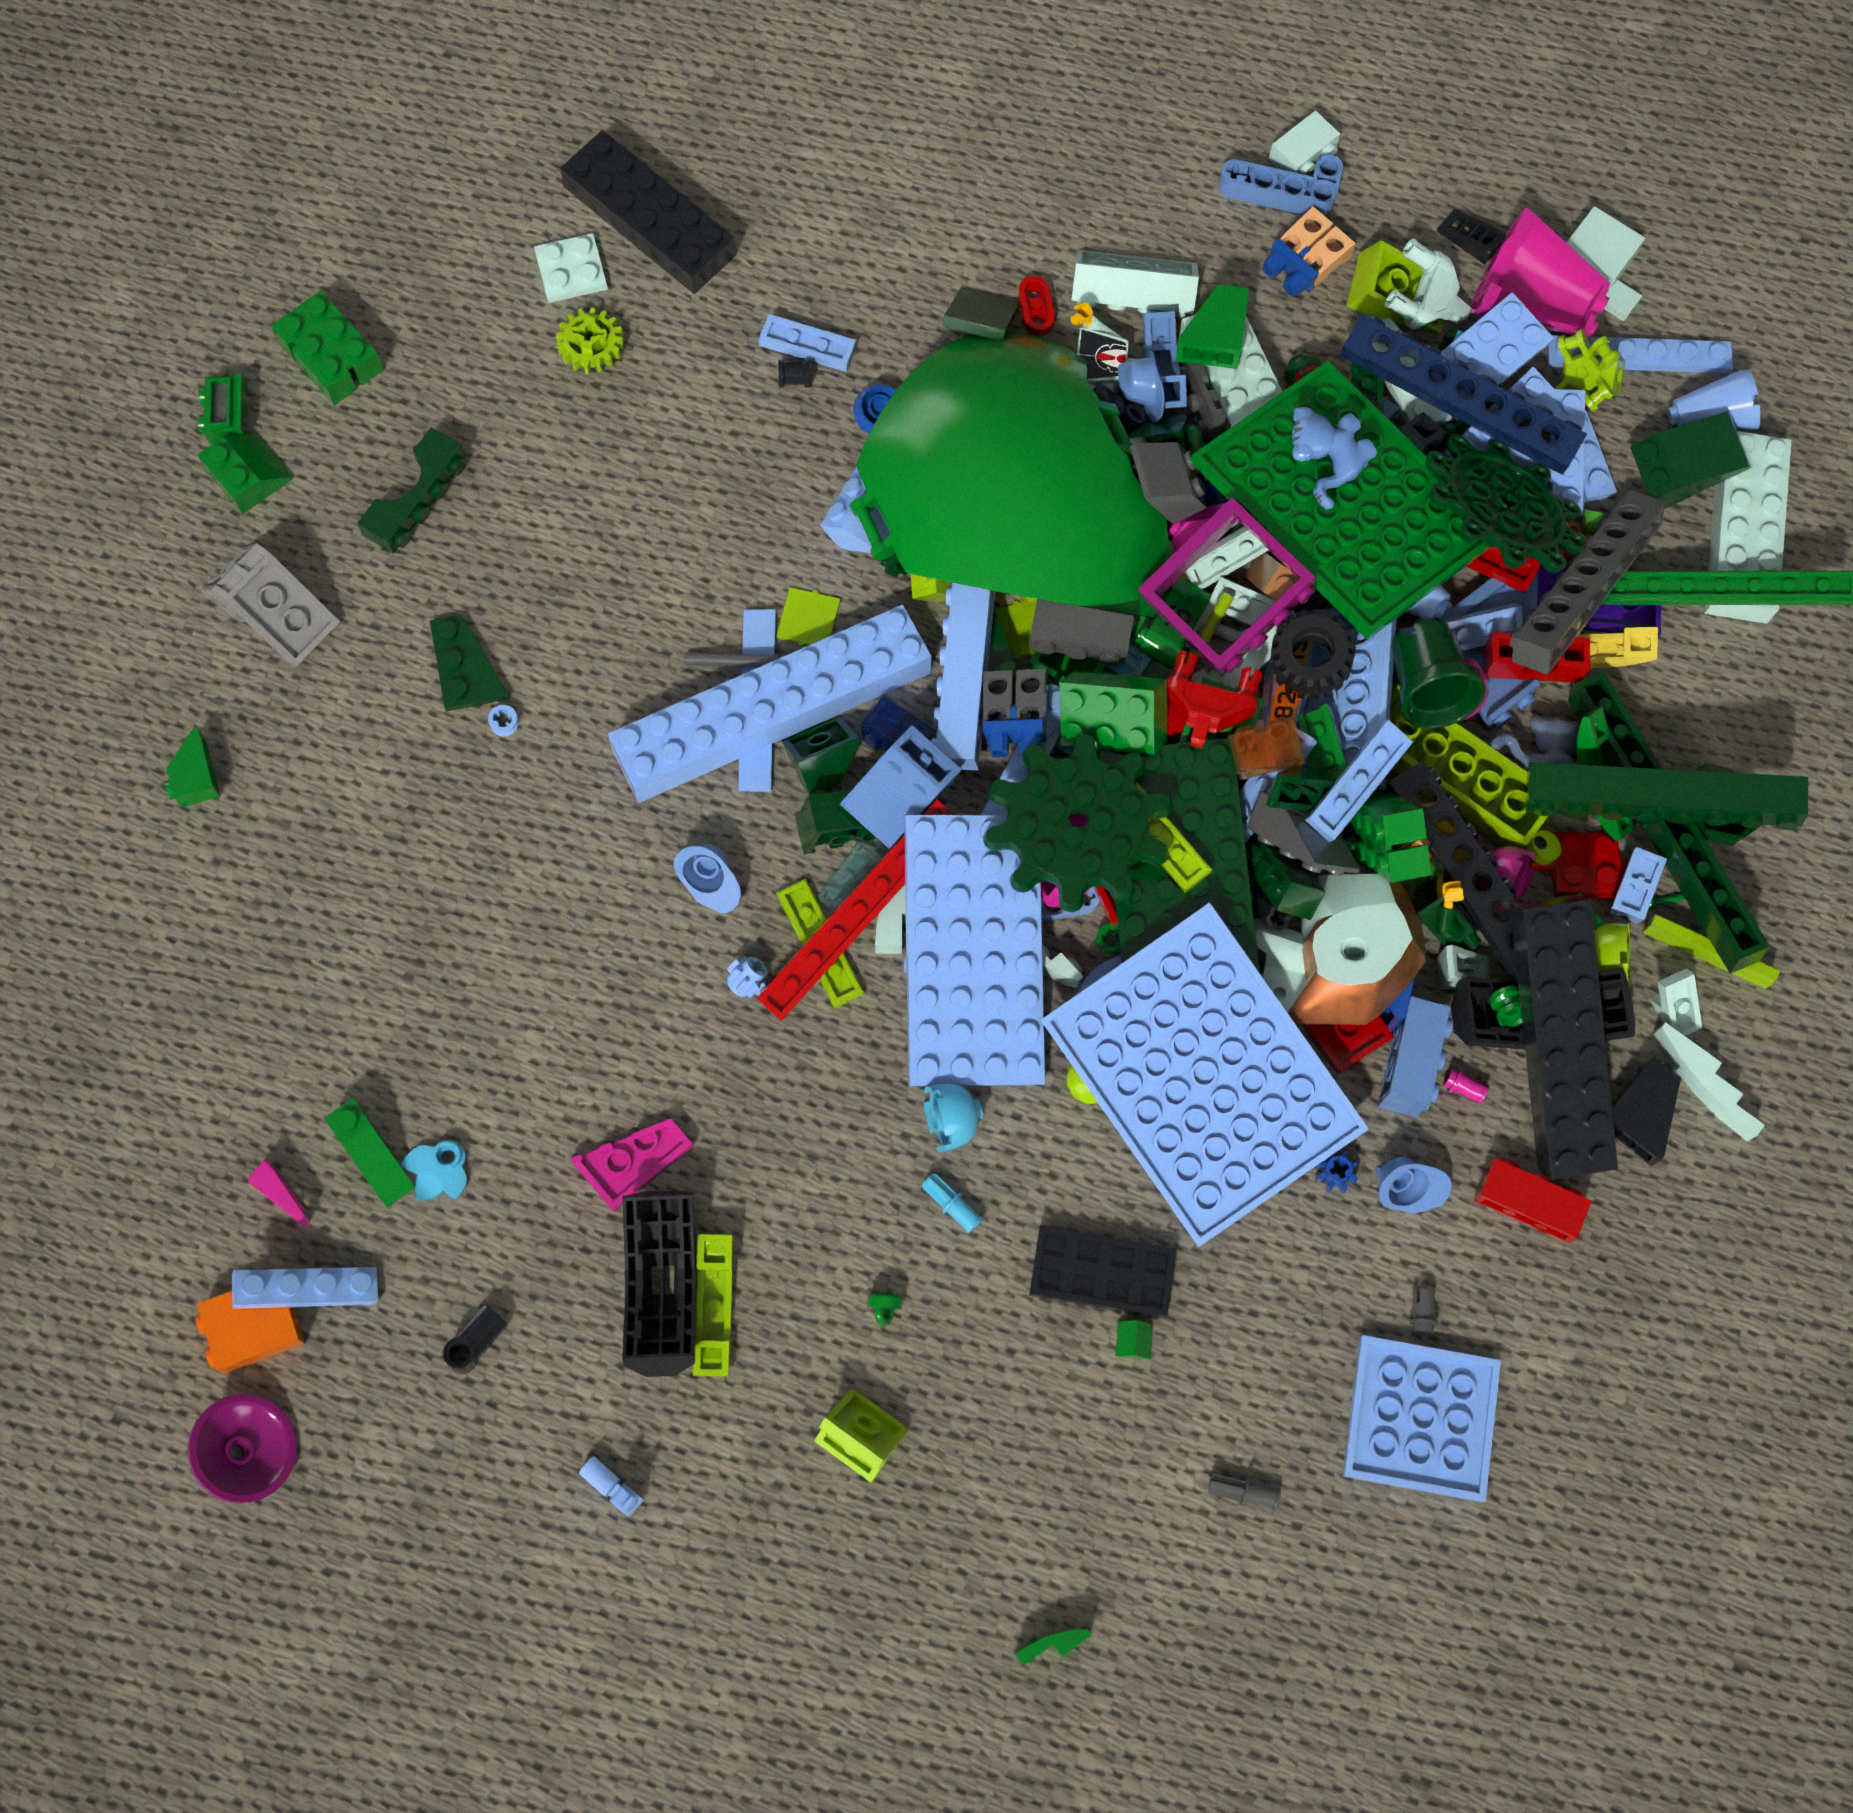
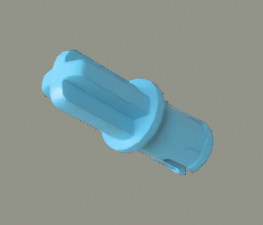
(951, 1202)

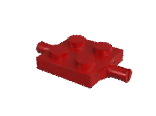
(1586, 865)

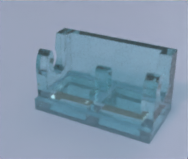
(848, 876)

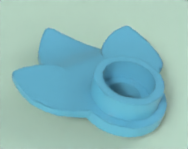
(433, 1173)

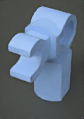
(608, 1485)

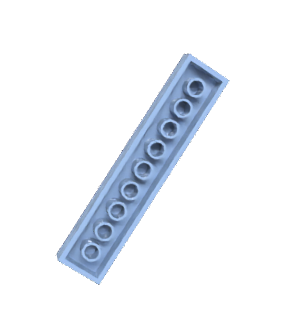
(770, 703)

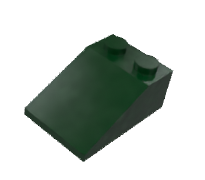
(1690, 458)

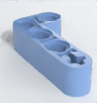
(1278, 183)

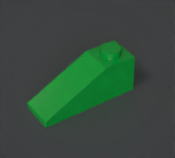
(369, 1152)

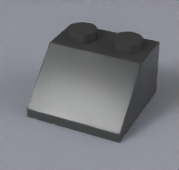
(1169, 479)

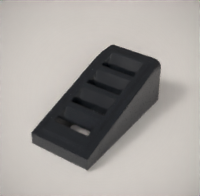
(1473, 247)

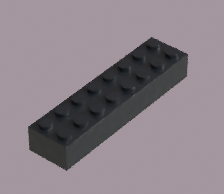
(1564, 1036)

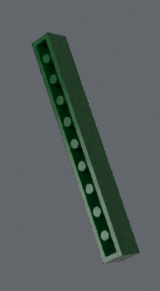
(1687, 851)

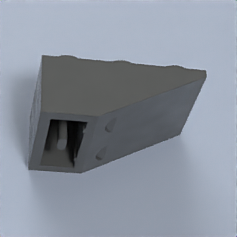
(1299, 839)

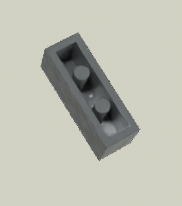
(1081, 632)

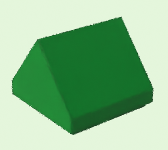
(1134, 1339)

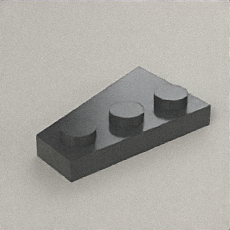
(1203, 401)

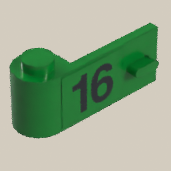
(1161, 640)

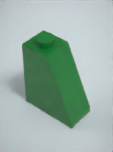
(1216, 329)

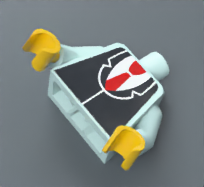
(1100, 348)

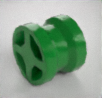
(1507, 1004)

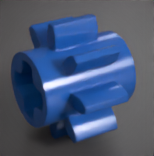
(1334, 1180)

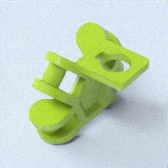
(1585, 370)

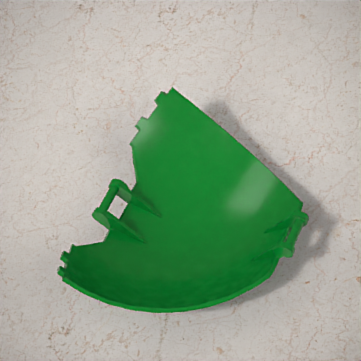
(1010, 479)

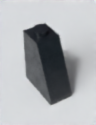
(1646, 1110)

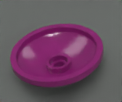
(262, 1436)

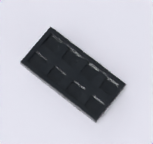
(1103, 1272)

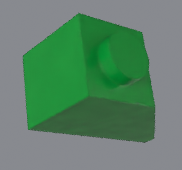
(192, 772)

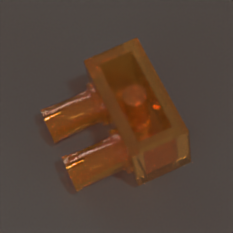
(1266, 748)

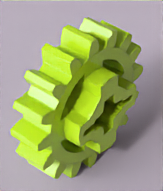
(603, 342)

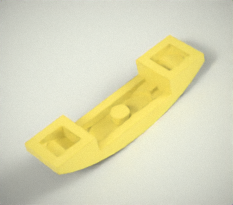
(1623, 649)

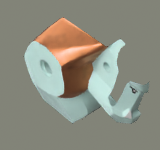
(1349, 956)

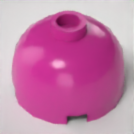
(1514, 865)

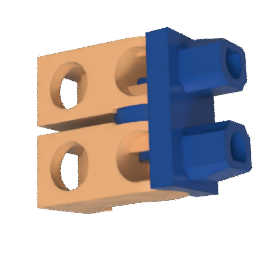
(1308, 253)

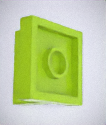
(860, 1434)

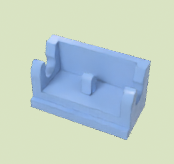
(1638, 885)

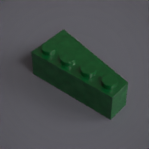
(826, 821)

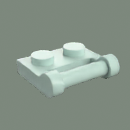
(1245, 607)

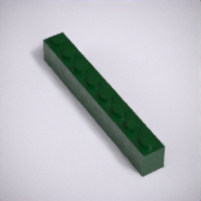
(1667, 795)

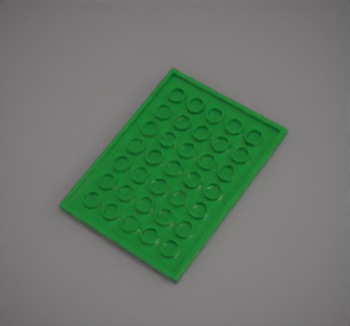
(1381, 538)

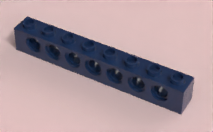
(1470, 409)

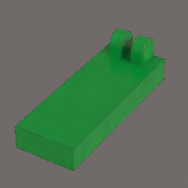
(1329, 752)

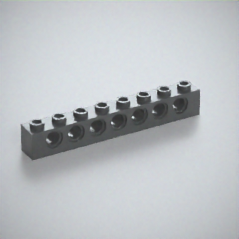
(1586, 582)

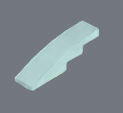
(1698, 1072)

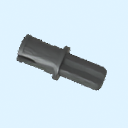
(1244, 1491)

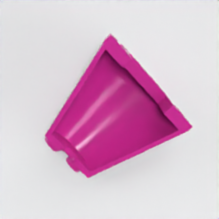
(1545, 277)

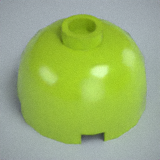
(1613, 947)

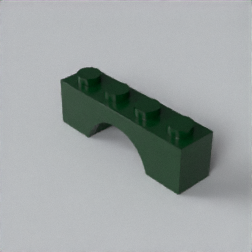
(391, 521)

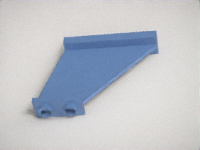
(1503, 693)

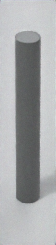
(726, 659)

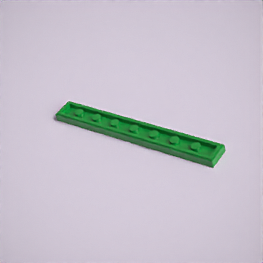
(1733, 588)

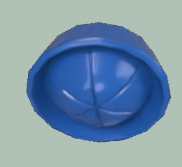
(870, 404)

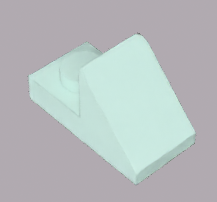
(1678, 1002)

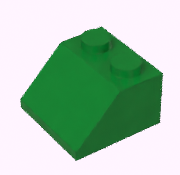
(244, 469)

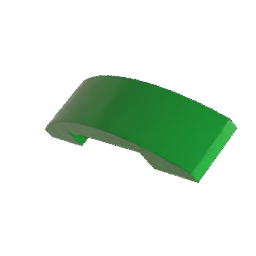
(1591, 735)

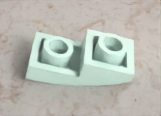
(1061, 969)

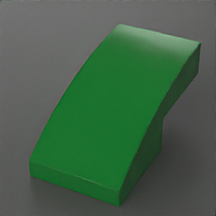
(1062, 1642)

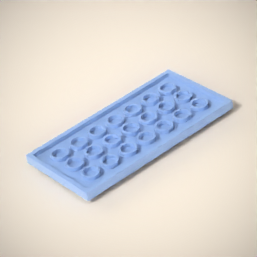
(970, 958)

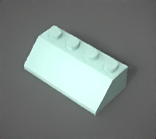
(1135, 282)

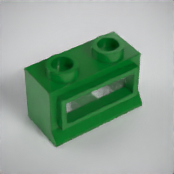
(222, 406)

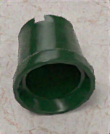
(1435, 677)

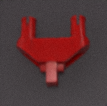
(1210, 707)

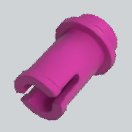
(1465, 1085)

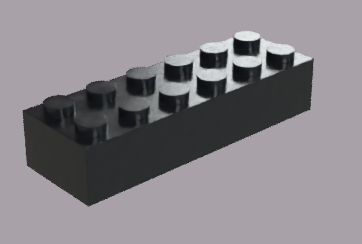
(648, 211)

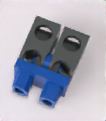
(1013, 722)

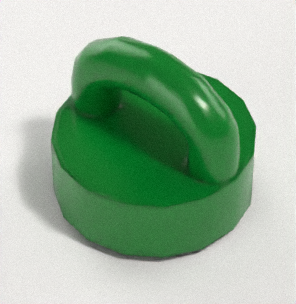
(884, 1301)

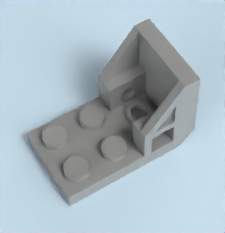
(273, 602)

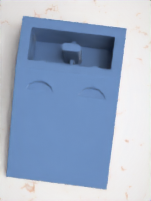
(900, 785)

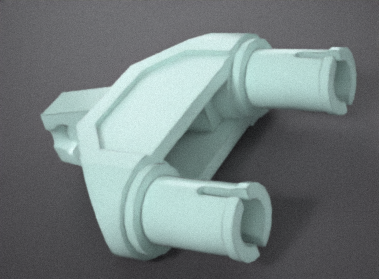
(1436, 291)

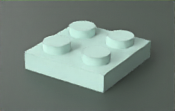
(570, 267)

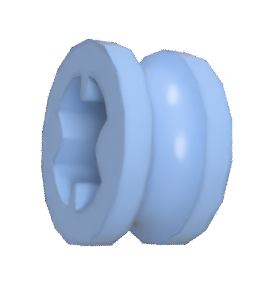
(496, 712)

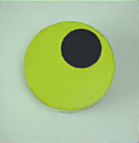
(1545, 847)

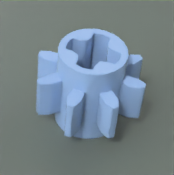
(747, 976)

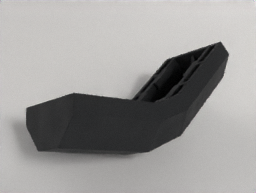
(1478, 1025)
(661, 1327)

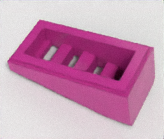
(273, 1186)

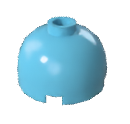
(952, 1115)

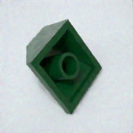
(822, 753)

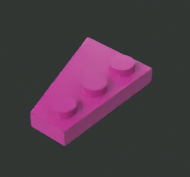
(633, 1161)

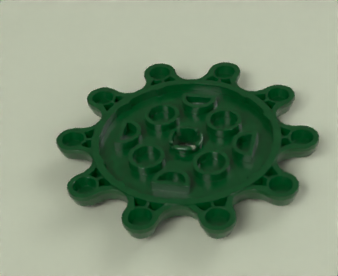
(1504, 504)
(1072, 855)

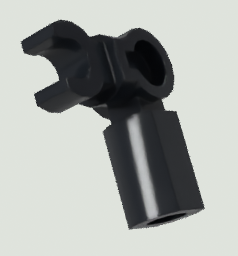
(1131, 413)

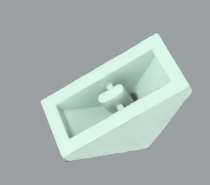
(1457, 963)

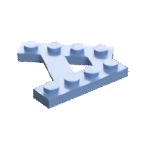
(1565, 406)

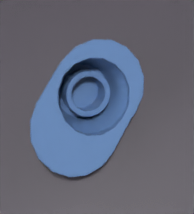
(1143, 385)
(708, 877)
(1411, 1185)

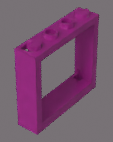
(1191, 551)

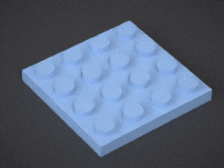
(1422, 1418)

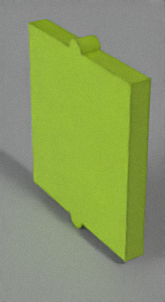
(807, 617)
(1017, 627)

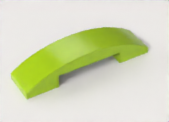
(713, 1305)

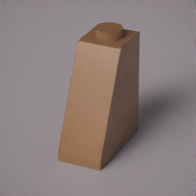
(1271, 576)

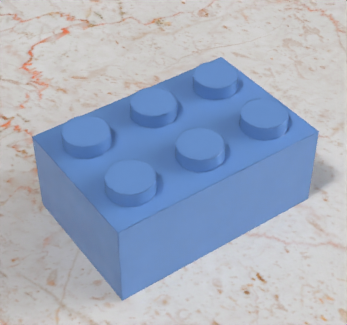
(1415, 1058)

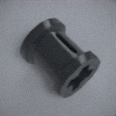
(794, 373)

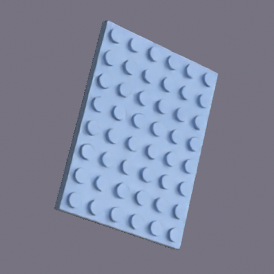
(1204, 1074)

